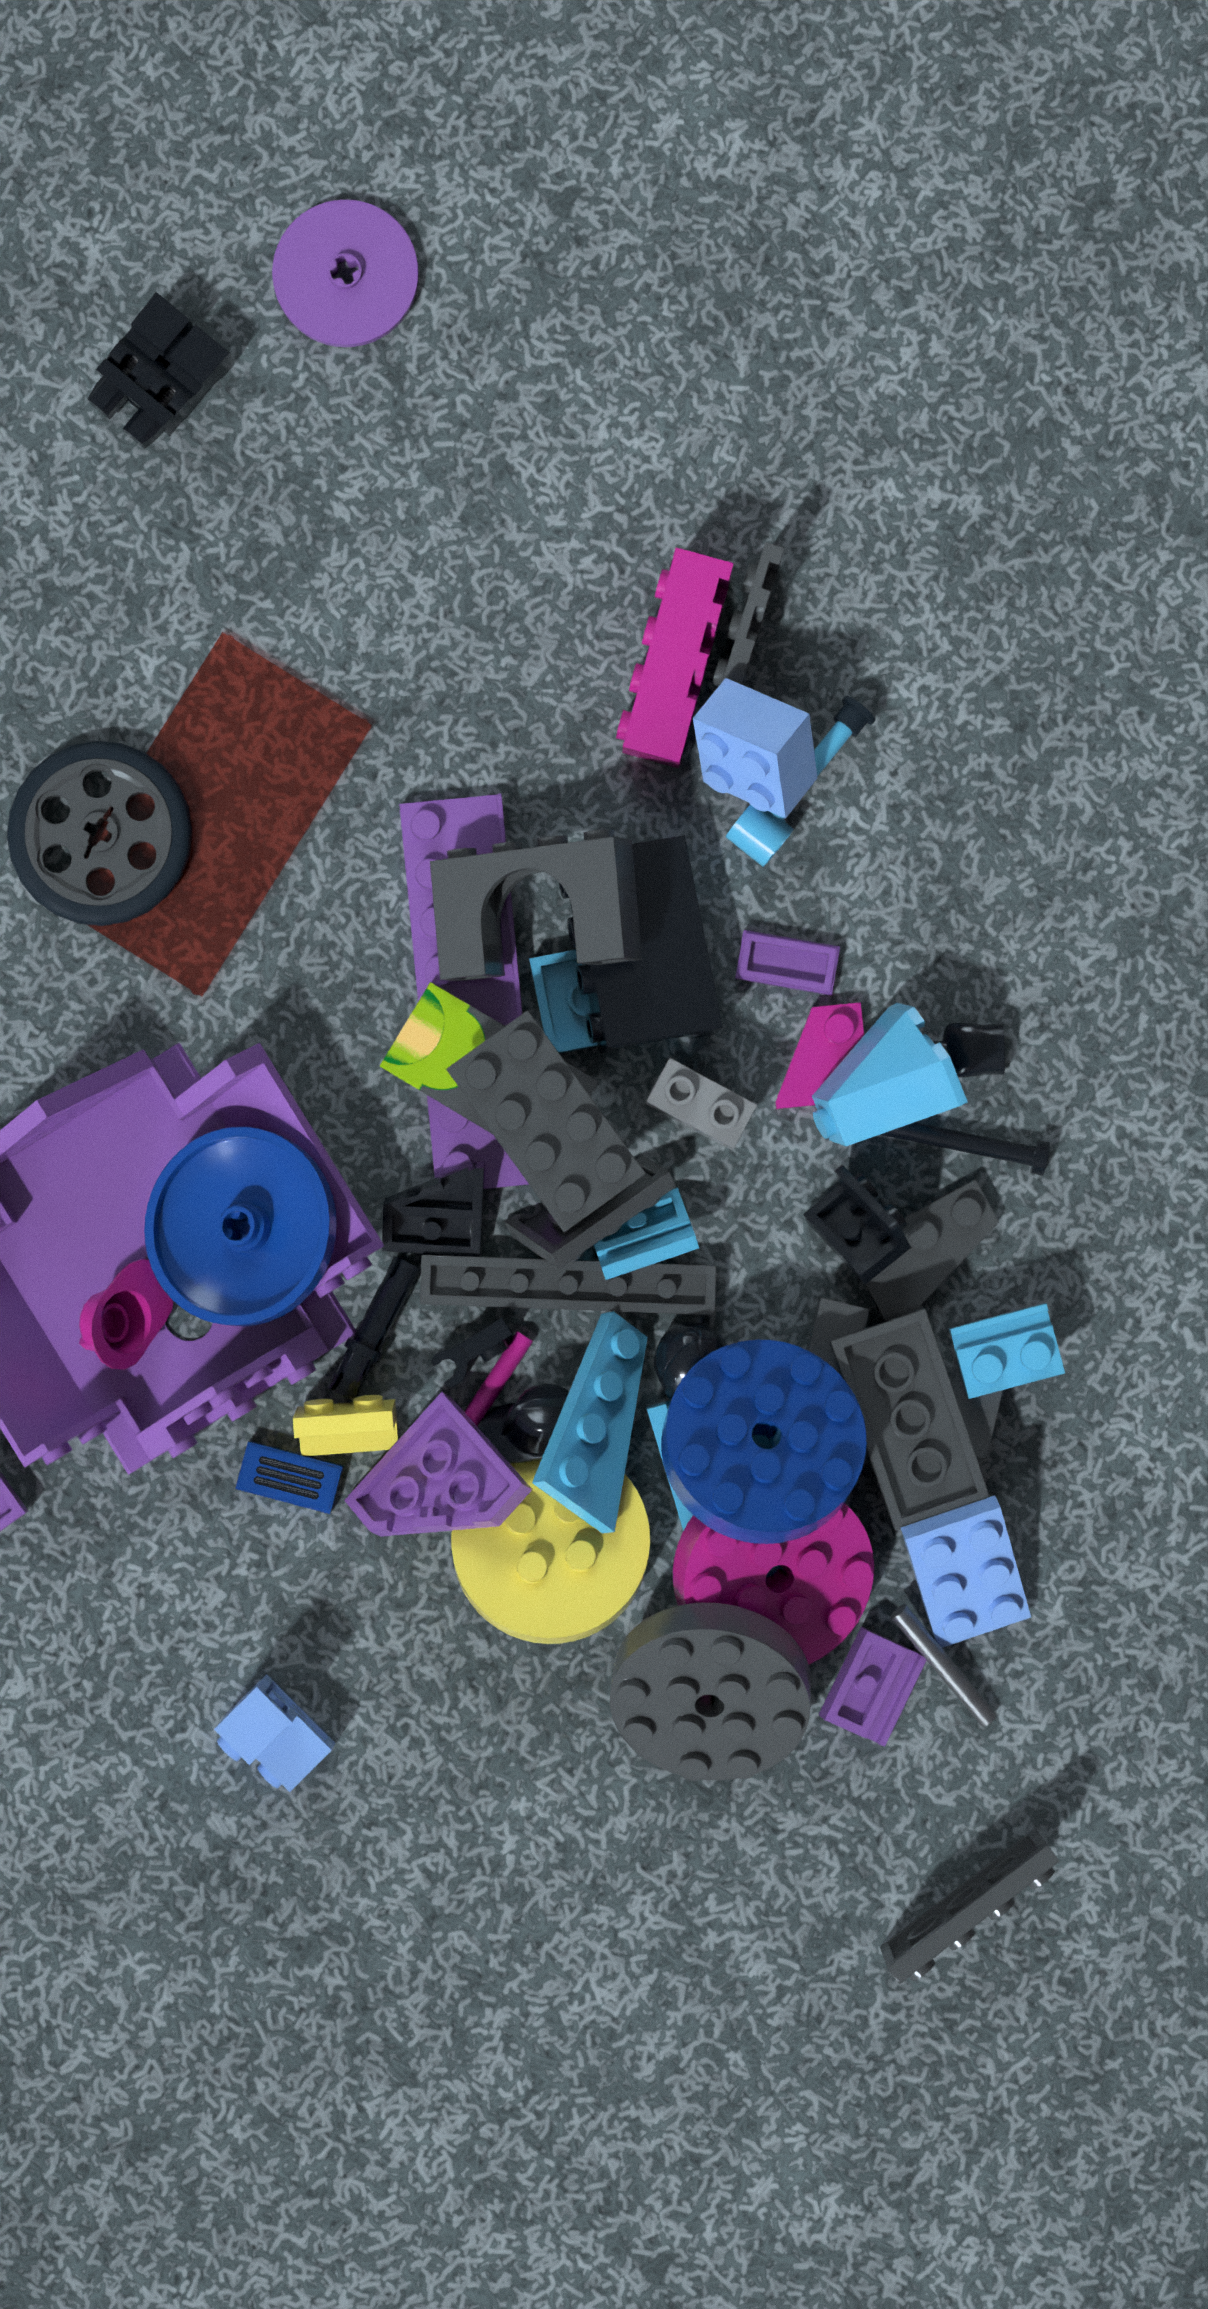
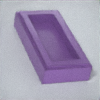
(787, 962)

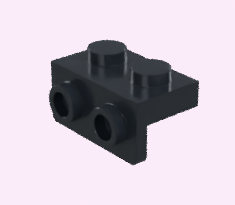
(859, 1226)

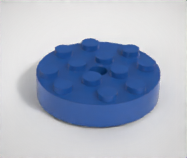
(765, 1392)

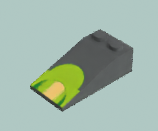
(438, 1036)

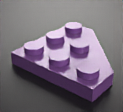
(438, 1478)

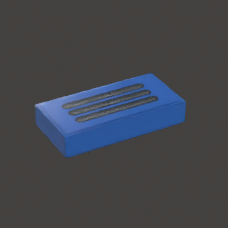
(289, 1477)

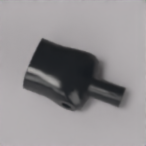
(975, 1048)

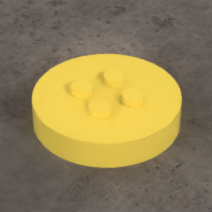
(549, 1570)

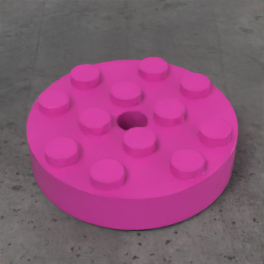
(812, 1599)

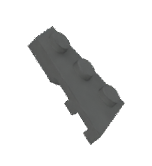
(746, 624)

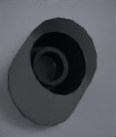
(525, 1427)

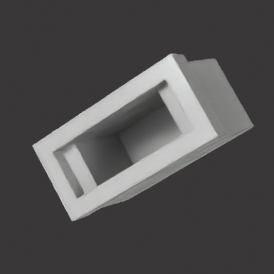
(701, 1104)

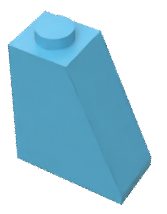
(887, 1081)

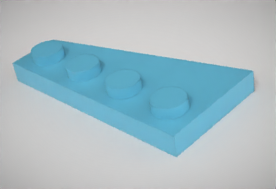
(594, 1430)

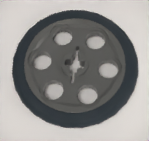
(65, 777)

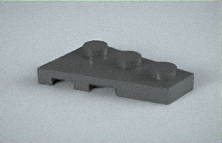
(939, 1241)
(560, 1248)

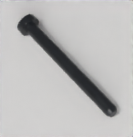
(976, 1144)

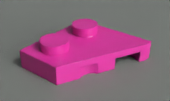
(823, 1045)

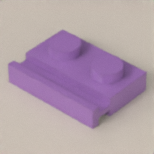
(872, 1686)

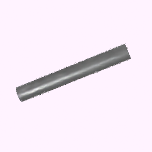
(943, 1665)

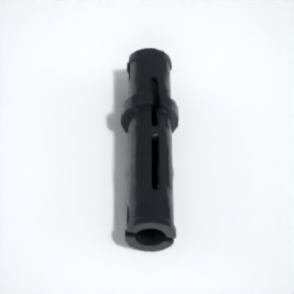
(374, 1328)

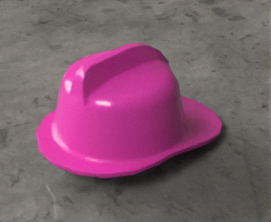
(125, 1316)

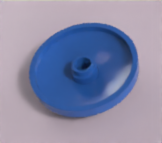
(240, 1226)

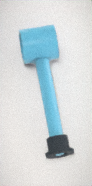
(762, 832)

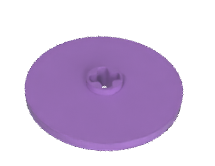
(327, 306)

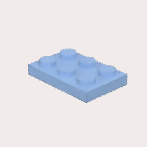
(966, 1571)

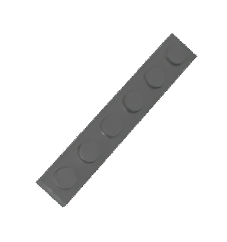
(572, 1287)

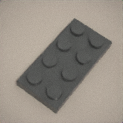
(545, 1121)
(910, 1419)
(982, 1895)

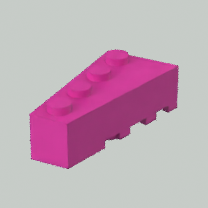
(676, 657)

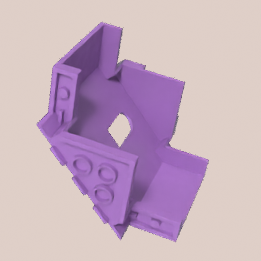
(75, 1216)

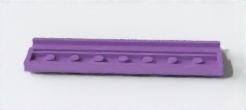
(427, 835)

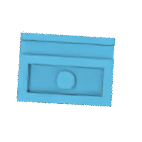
(648, 1238)
(1006, 1350)

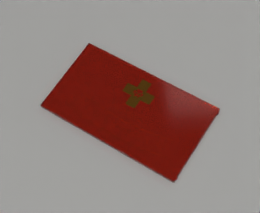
(255, 770)

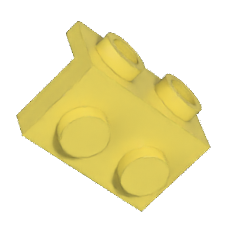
(346, 1427)

